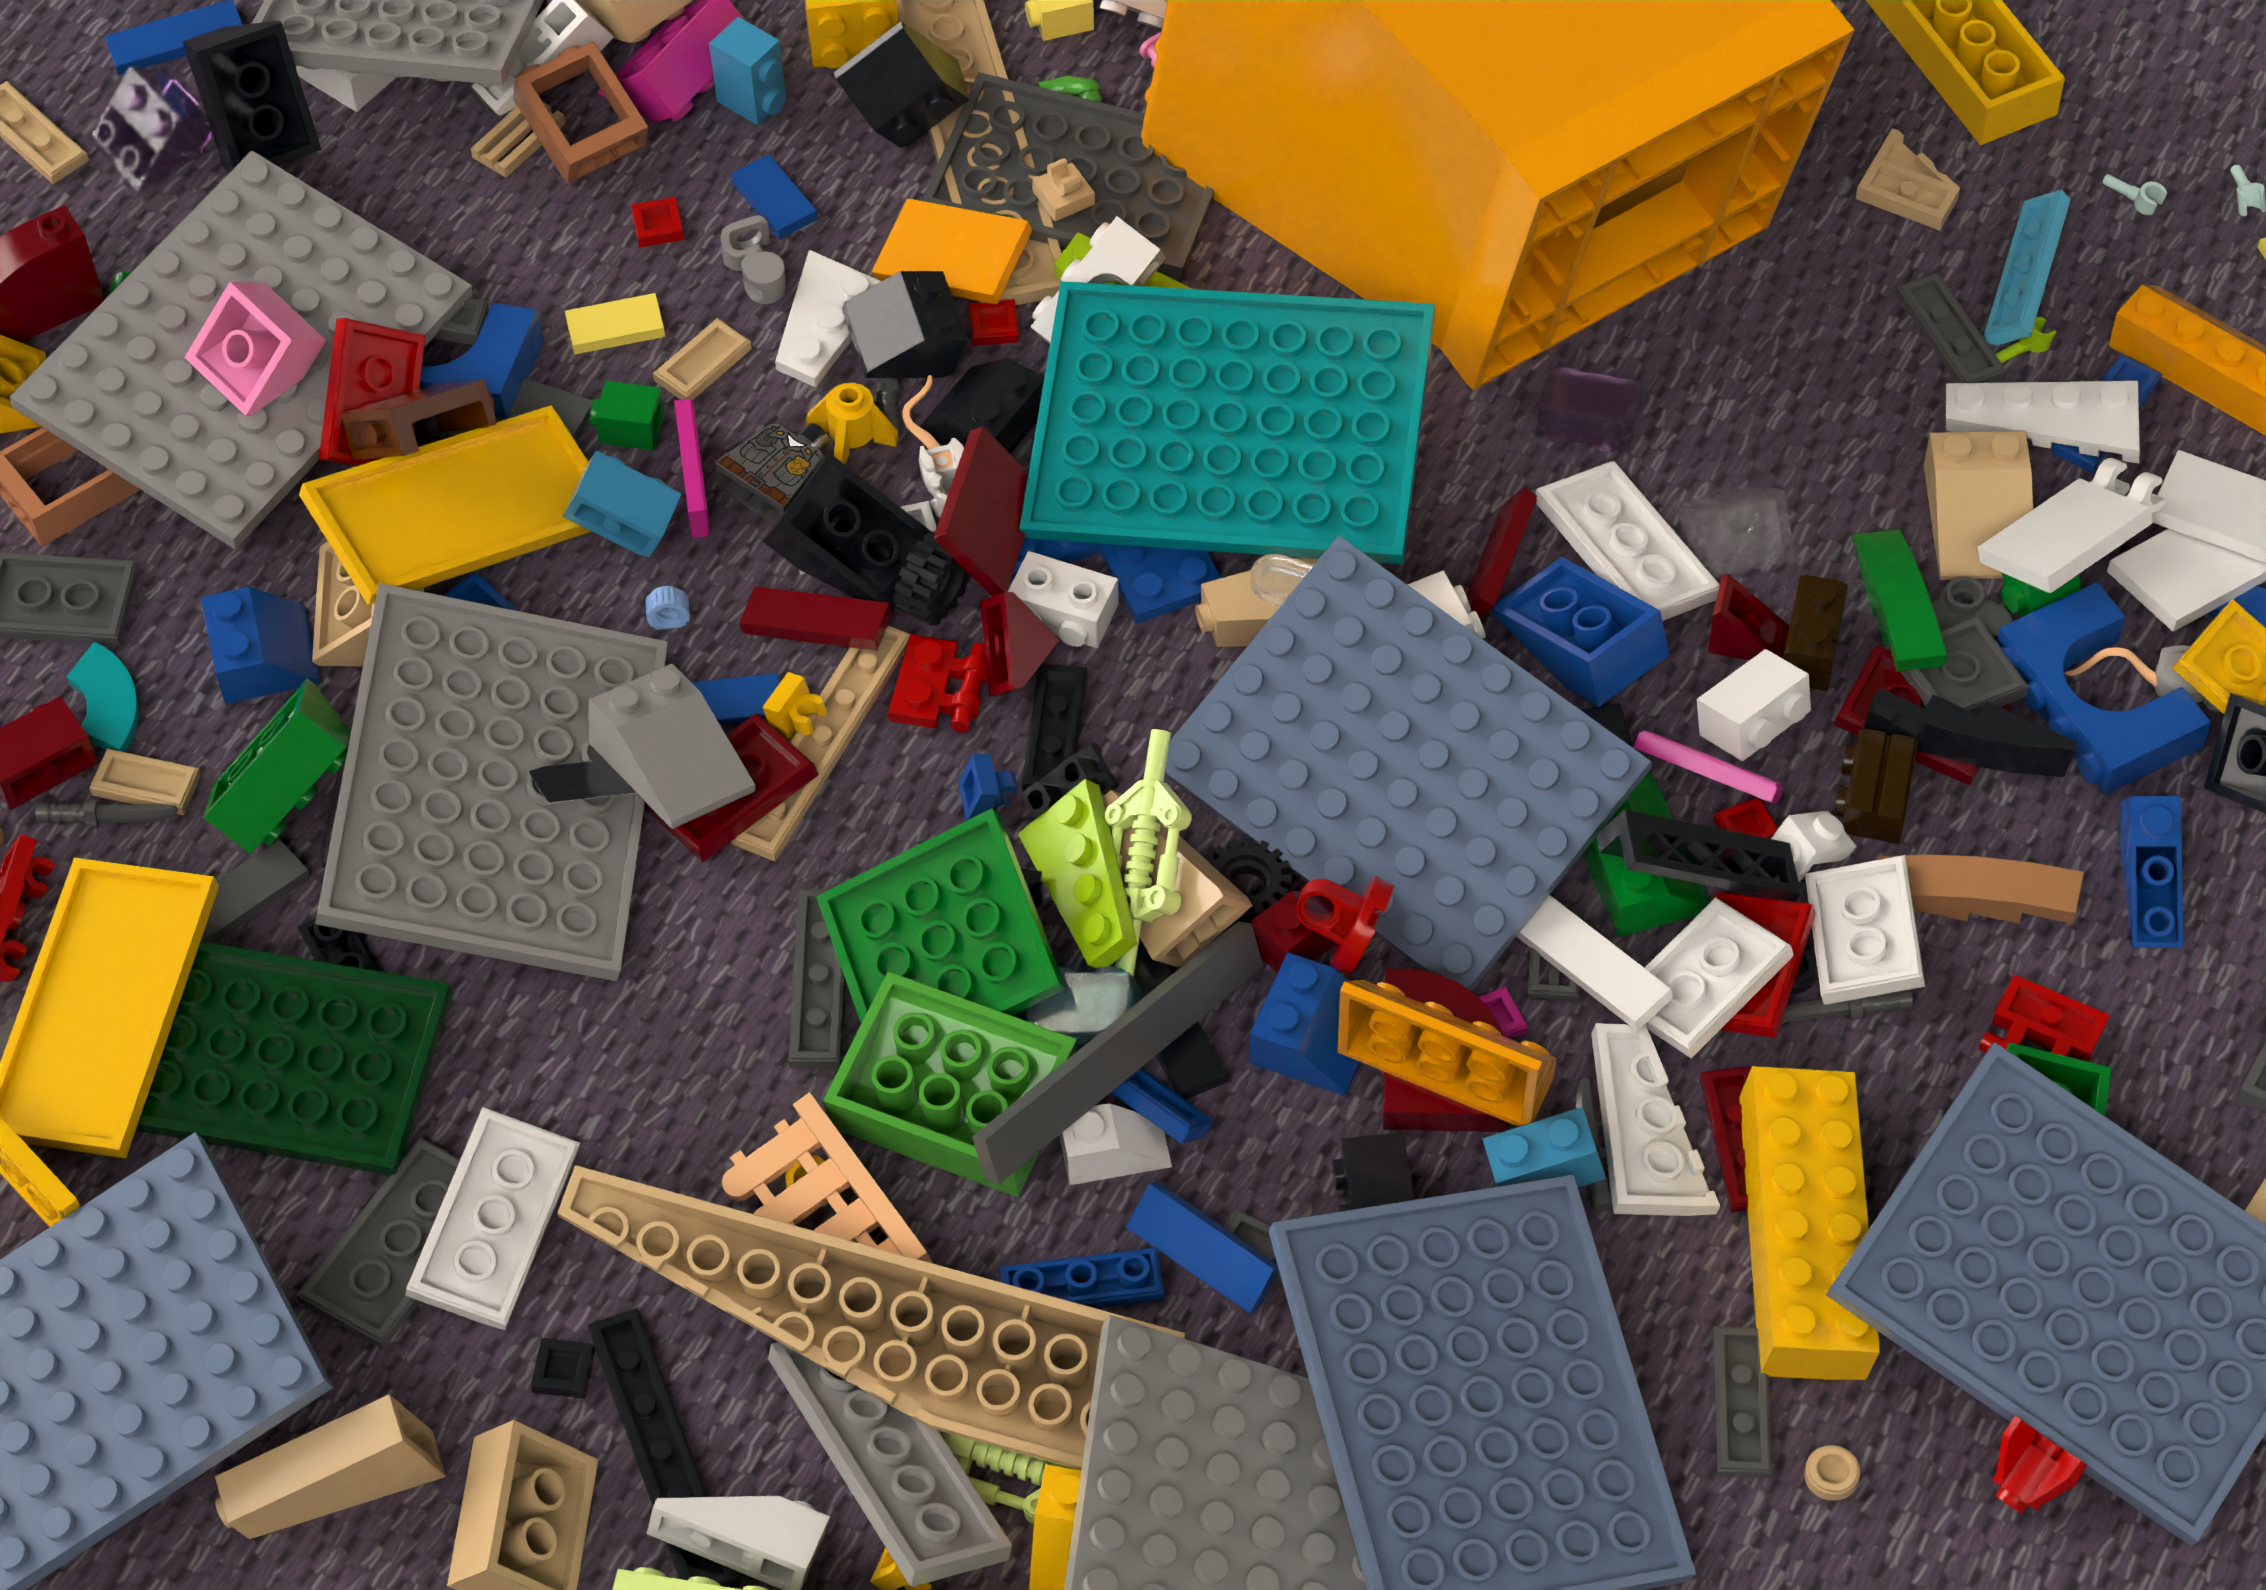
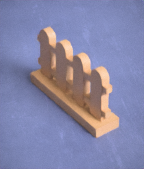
(820, 1184)

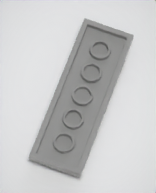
(897, 1474)

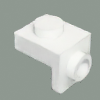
(1814, 840)

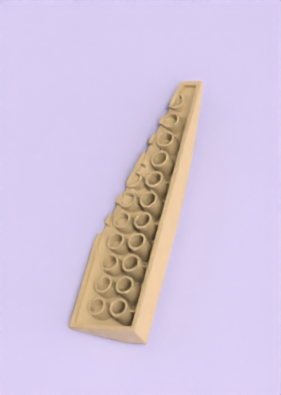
(908, 1331)

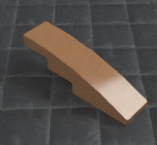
(1992, 887)

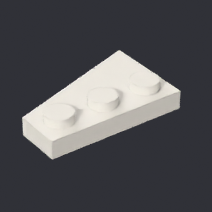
(816, 324)

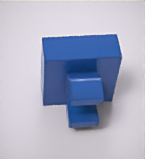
(983, 787)

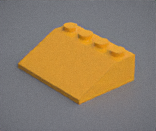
(1443, 1052)

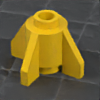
(852, 419)

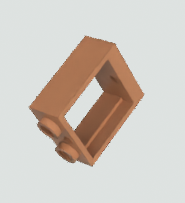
(598, 148)
(51, 521)

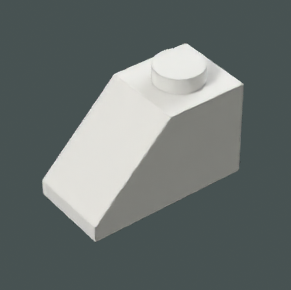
(1112, 1144)

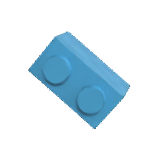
(748, 71)
(622, 504)
(1545, 1151)

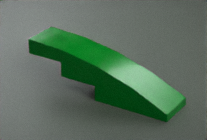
(1899, 600)

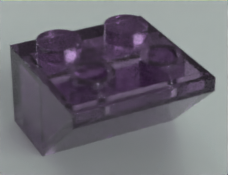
(151, 127)

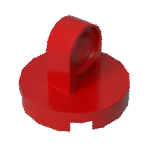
(1351, 920)

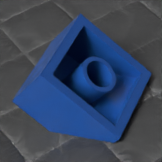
(258, 643)
(1300, 1026)

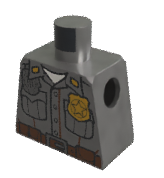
(771, 468)

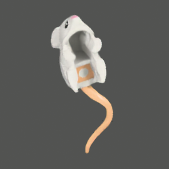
(938, 462)

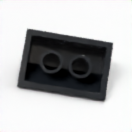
(252, 93)

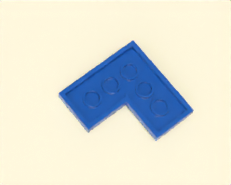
(1148, 577)

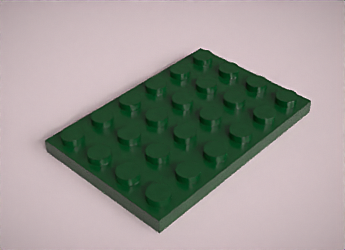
(297, 1058)

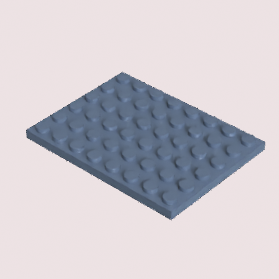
(1408, 752)
(2077, 1291)
(136, 1358)
(1480, 1395)

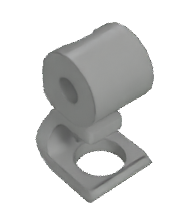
(761, 271)

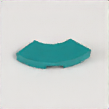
(109, 698)

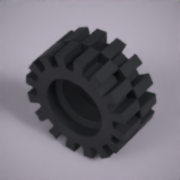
(930, 582)
(1259, 863)

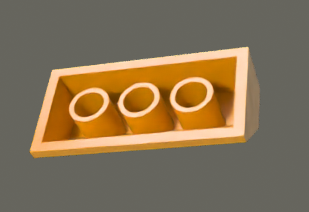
(2194, 352)

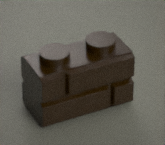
(1816, 628)
(1878, 785)

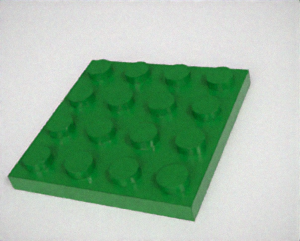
(946, 918)

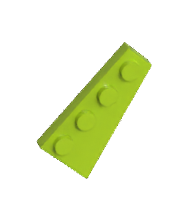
(1082, 873)

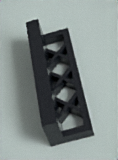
(1701, 854)

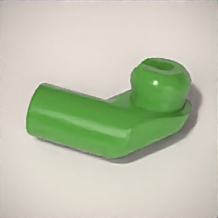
(1074, 86)

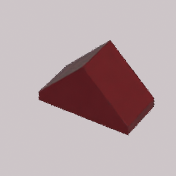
(1744, 624)
(1013, 642)

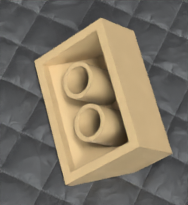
(340, 615)
(522, 1512)

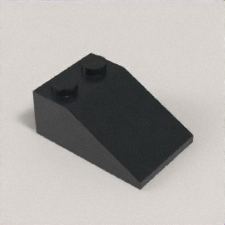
(847, 534)

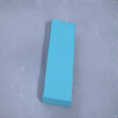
(2027, 268)

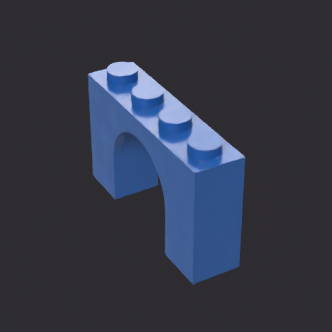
(500, 356)
(2111, 744)

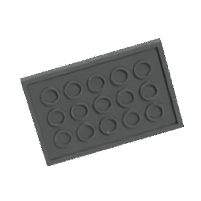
(1101, 144)

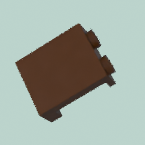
(387, 428)

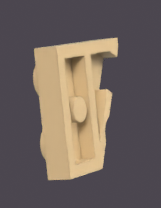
(1908, 184)

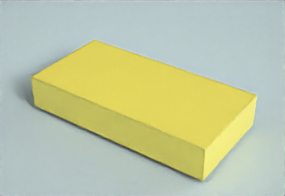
(614, 323)

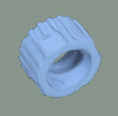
(664, 598)

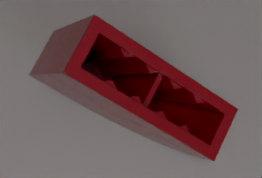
(45, 275)
(1417, 1108)

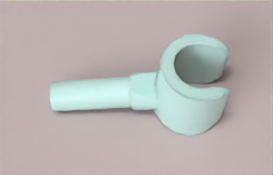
(2248, 193)
(2139, 196)

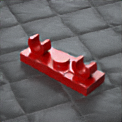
(14, 879)

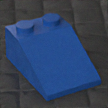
(1584, 630)

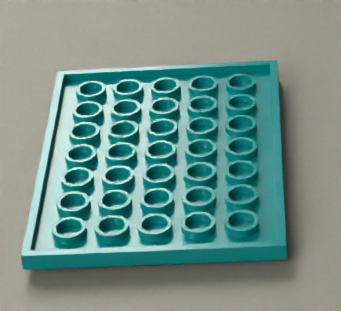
(1229, 421)

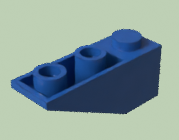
(2153, 869)

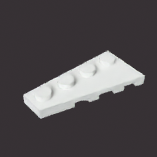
(2076, 414)
(1643, 1131)

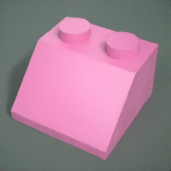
(254, 346)

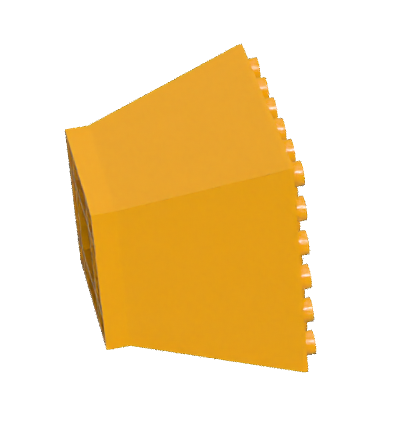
(1495, 149)

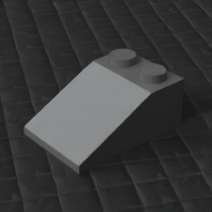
(668, 746)

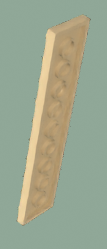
(967, 34)

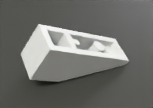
(554, 30)
(749, 1534)

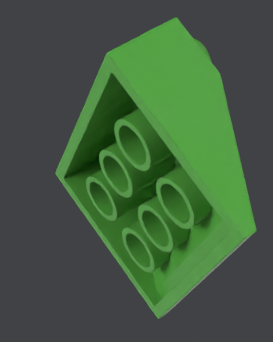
(936, 1073)

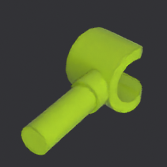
(2036, 342)

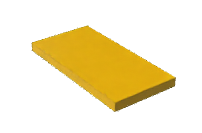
(451, 503)
(102, 1004)

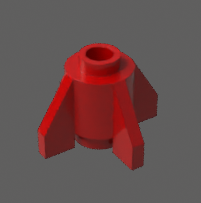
(2033, 1468)

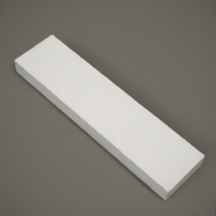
(1595, 964)

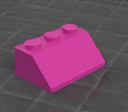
(675, 61)

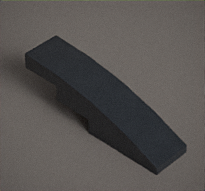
(1987, 740)

